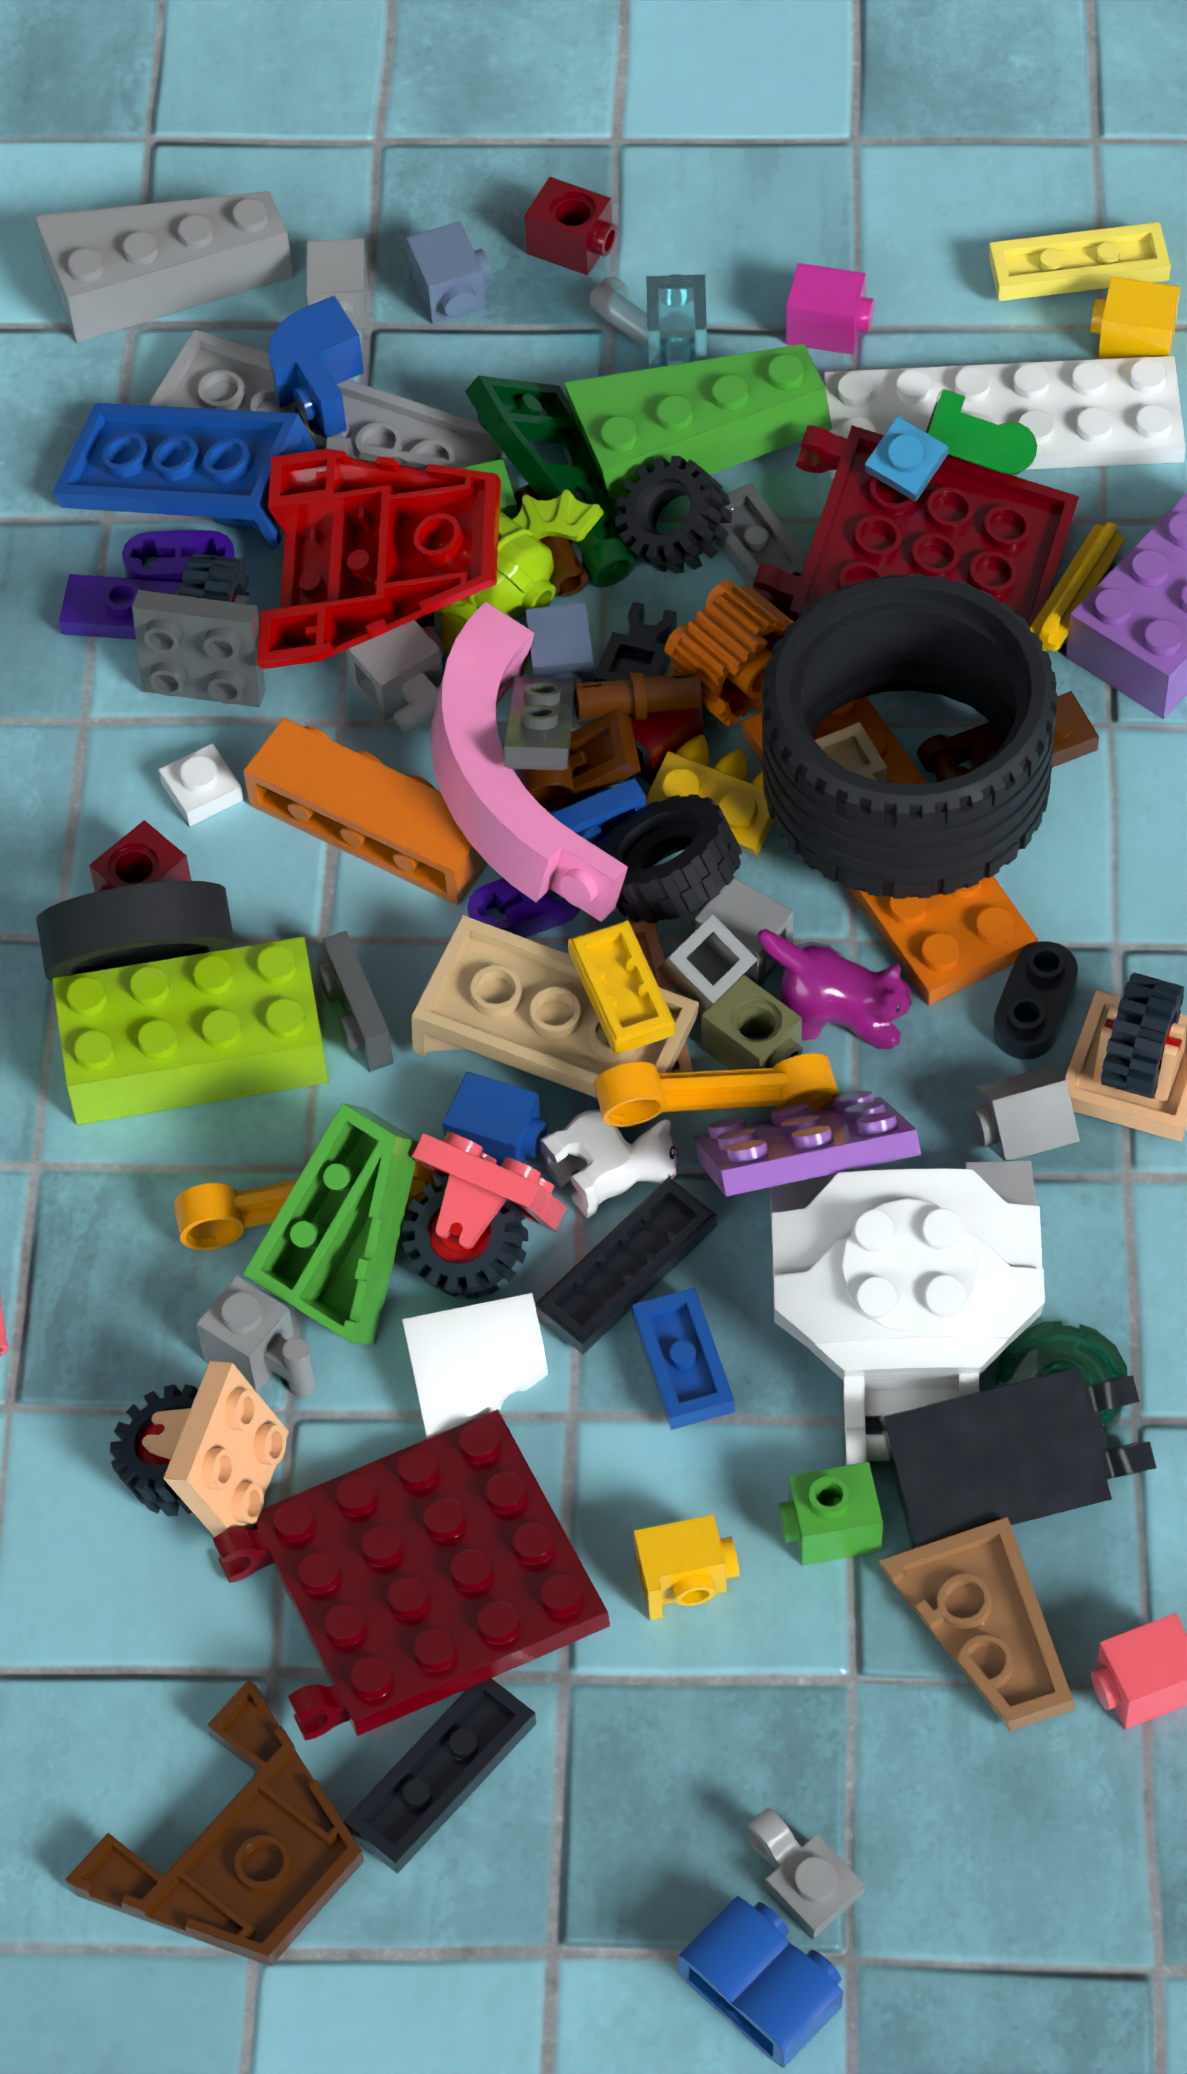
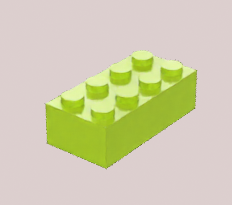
(189, 1030)

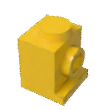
(683, 1563)

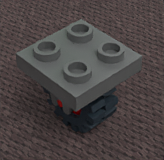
(201, 636)

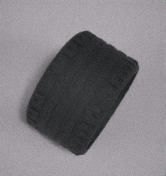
(922, 639)

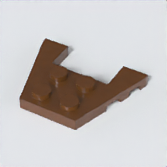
(255, 1868)

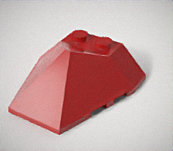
(372, 549)

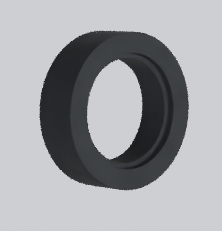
(134, 926)

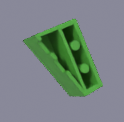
(341, 1226)

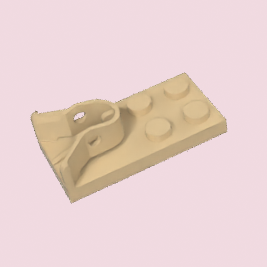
(527, 1010)

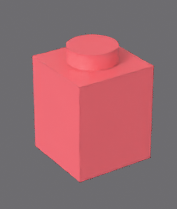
(1143, 1671)

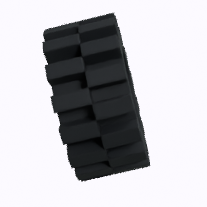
(653, 494)

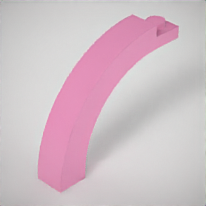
(490, 800)

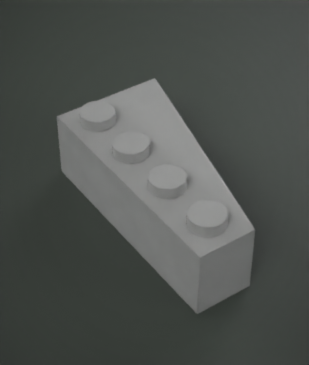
(160, 257)

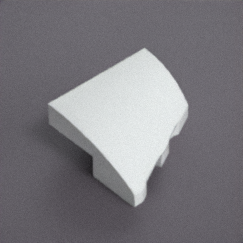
(473, 1359)

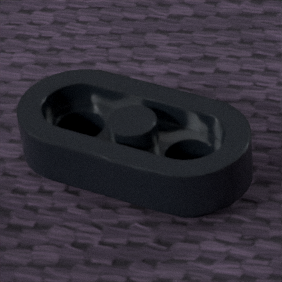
(1038, 996)

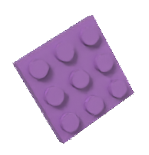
(805, 1143)

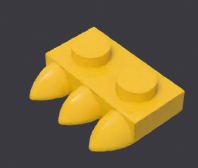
(725, 783)

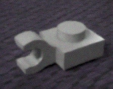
(808, 1879)

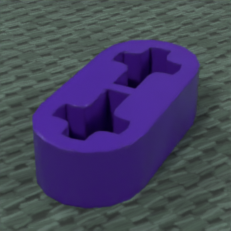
(173, 552)
(522, 914)

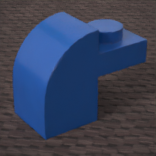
(310, 357)

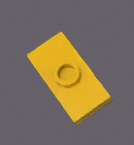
(621, 987)

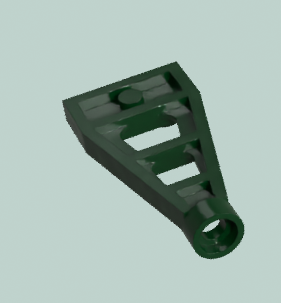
(541, 412)

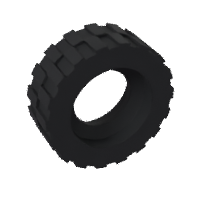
(687, 879)

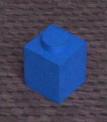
(497, 1118)

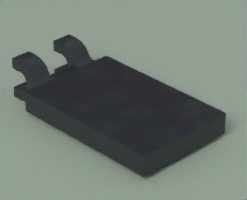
(1009, 1453)

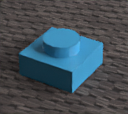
(906, 458)

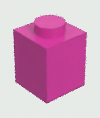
(828, 308)

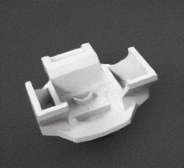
(906, 1281)

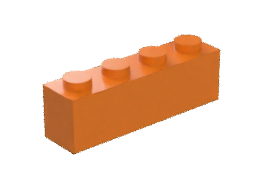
(362, 809)

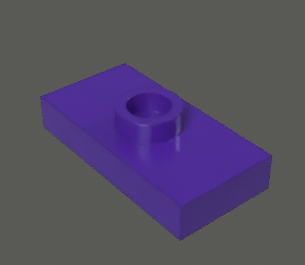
(104, 604)

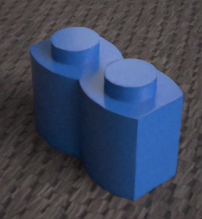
(762, 1980)

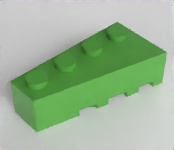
(698, 410)

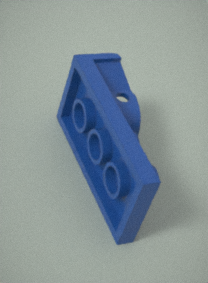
(181, 463)

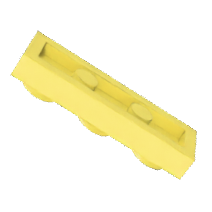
(1078, 261)

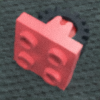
(471, 1225)

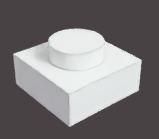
(201, 784)

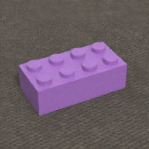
(1136, 620)

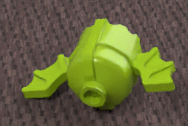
(523, 560)

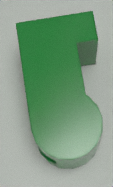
(1001, 447)

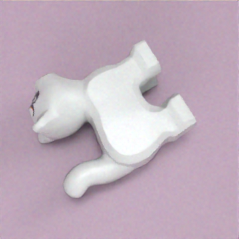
(605, 1159)

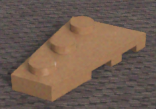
(987, 1619)

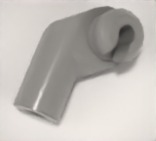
(611, 304)

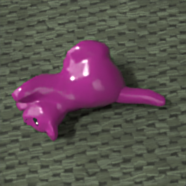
(834, 990)

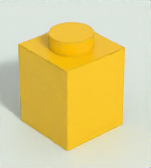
(1135, 319)

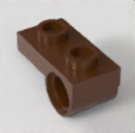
(598, 758)

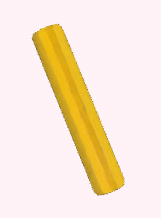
(1077, 583)

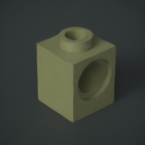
(748, 1011)

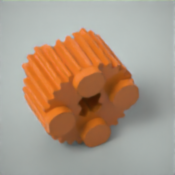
(729, 649)

